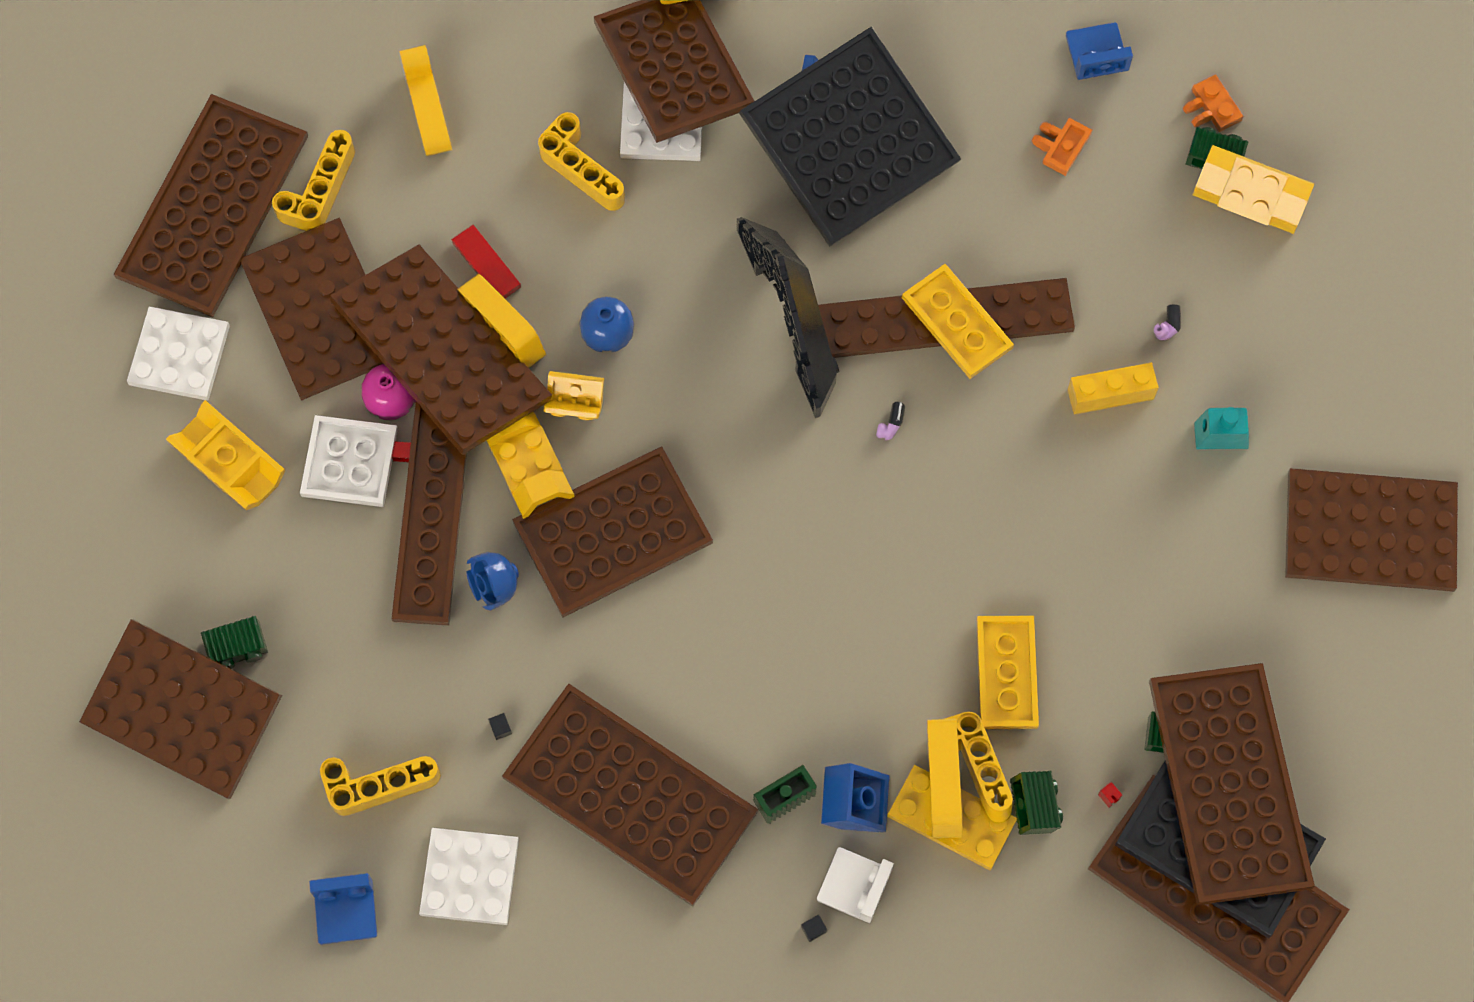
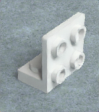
(854, 884)

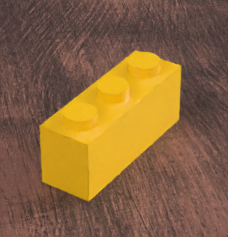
(1112, 388)

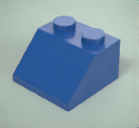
(855, 798)

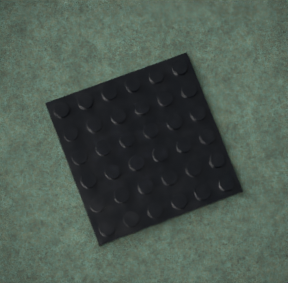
(850, 136)

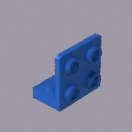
(1098, 51)
(344, 908)

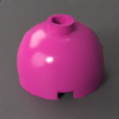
(385, 394)

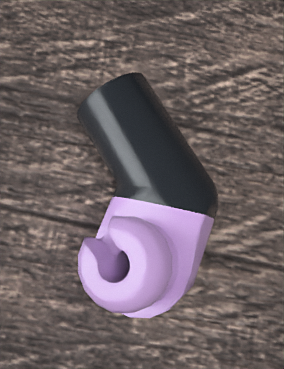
(1171, 325)
(895, 421)

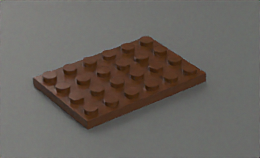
(673, 65)
(294, 294)
(1372, 530)
(612, 531)
(180, 709)

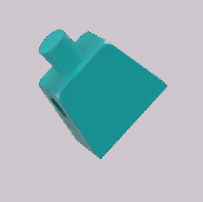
(1224, 429)

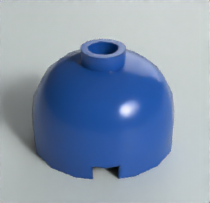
(606, 324)
(492, 579)

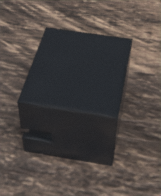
(500, 726)
(814, 928)

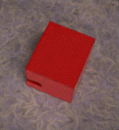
(401, 451)
(1110, 794)

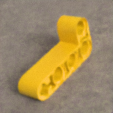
(425, 100)
(585, 166)
(318, 181)
(505, 319)
(983, 766)
(944, 778)
(382, 779)

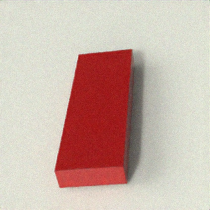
(486, 261)

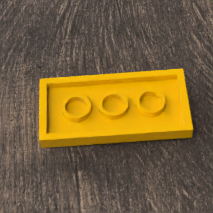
(957, 321)
(1007, 672)
(980, 837)

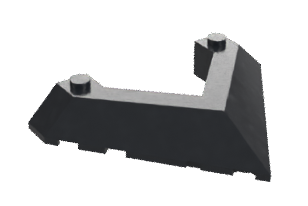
(778, 262)

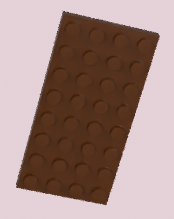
(211, 205)
(440, 349)
(1230, 784)
(630, 794)
(1271, 964)

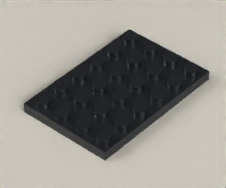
(1157, 840)

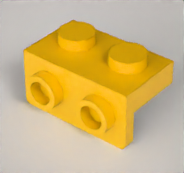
(574, 395)

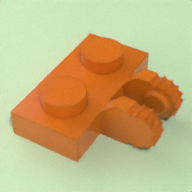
(1216, 102)
(1067, 144)

